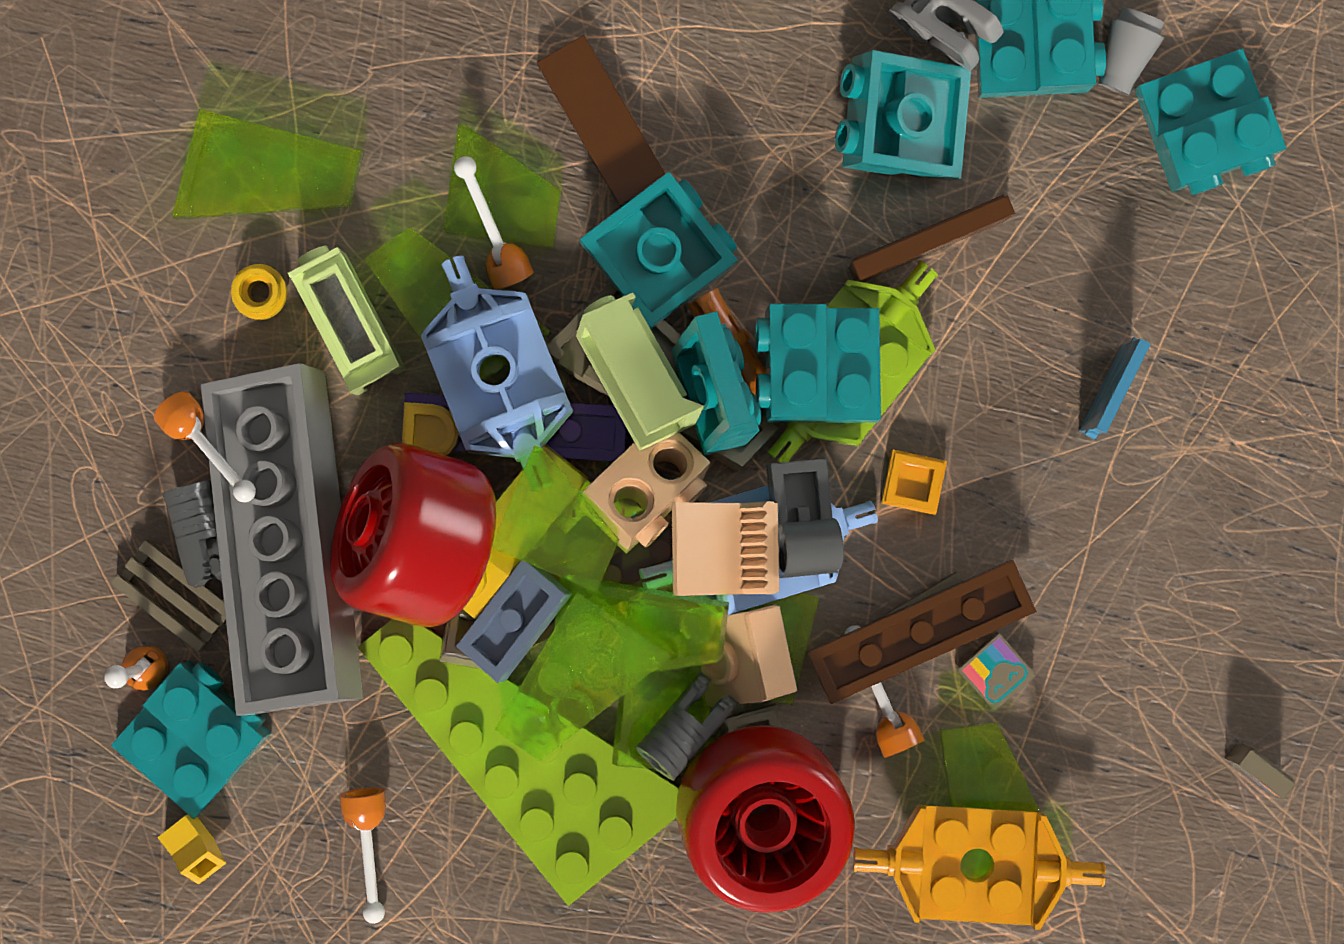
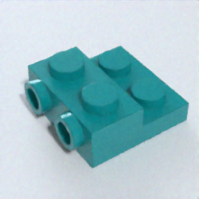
(1042, 48)
(904, 116)
(1210, 123)
(661, 248)
(819, 364)
(711, 375)
(191, 737)

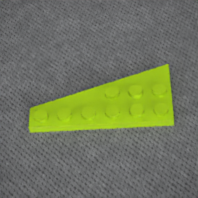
(565, 812)

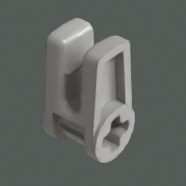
(928, 21)

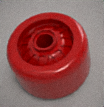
(413, 535)
(770, 857)

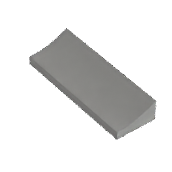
(283, 616)

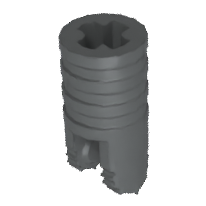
(194, 531)
(678, 734)

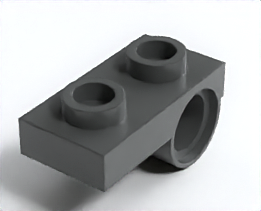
(807, 533)

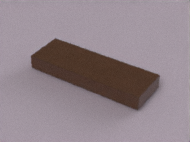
(601, 120)
(931, 239)

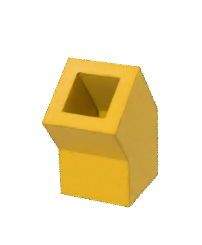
(192, 849)

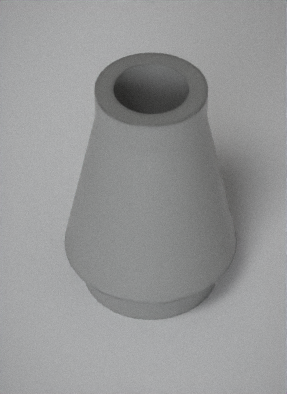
(1129, 48)

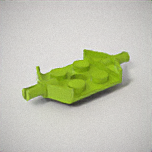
(903, 350)

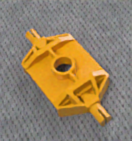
(1024, 874)

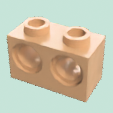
(636, 479)

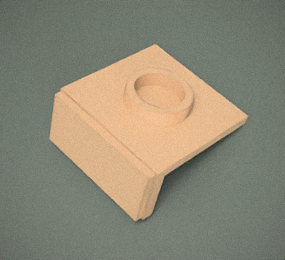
(725, 548)
(754, 659)

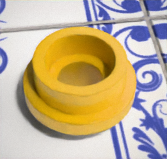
(245, 281)

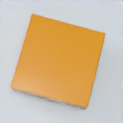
(913, 482)

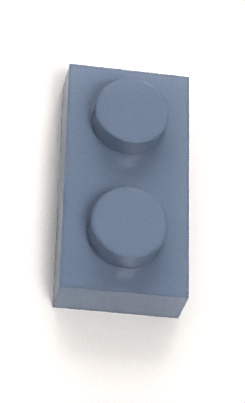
(513, 620)

